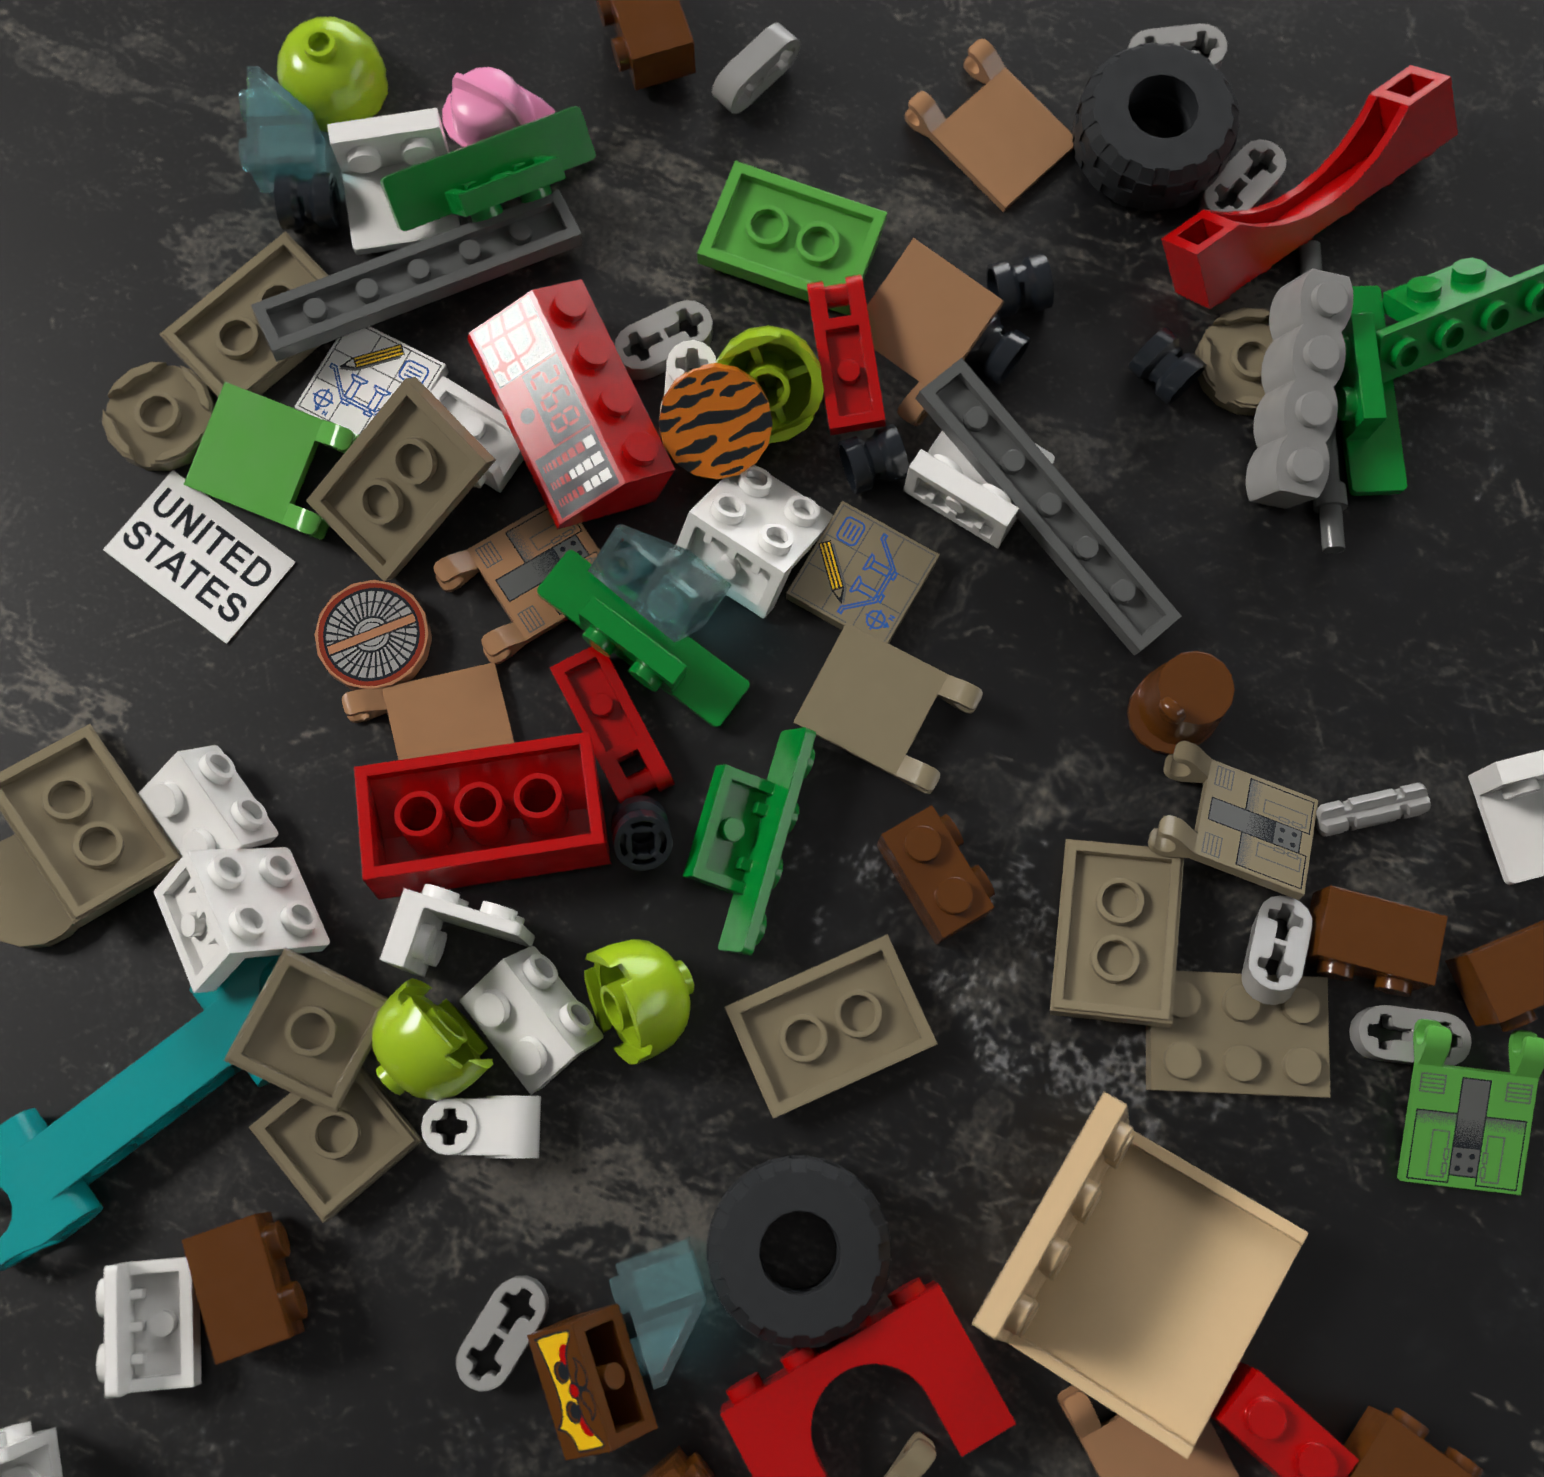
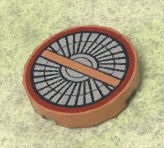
(373, 635)

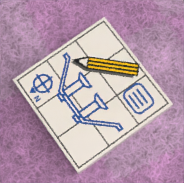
(361, 377)

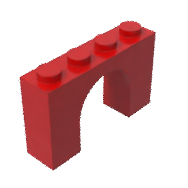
(915, 1335)

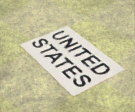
(199, 556)

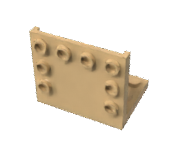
(1141, 1279)

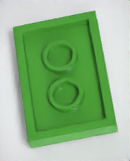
(788, 233)

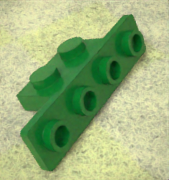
(490, 171)
(1454, 312)
(1367, 405)
(613, 626)
(745, 834)

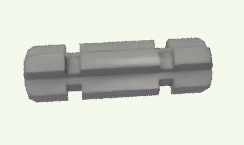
(1372, 809)

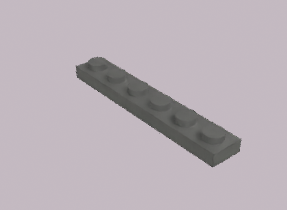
(416, 275)
(1048, 506)

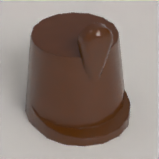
(1180, 702)

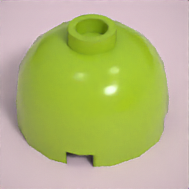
(333, 70)
(784, 371)
(639, 994)
(426, 1045)

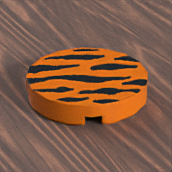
(715, 421)

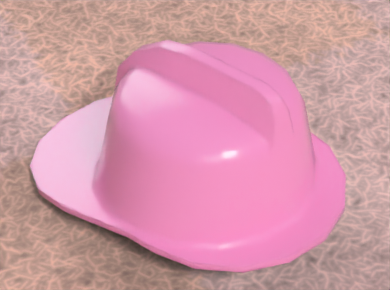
(488, 104)

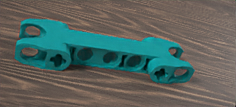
(51, 1166)

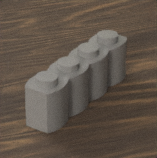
(1299, 389)

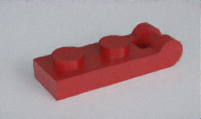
(846, 357)
(615, 726)

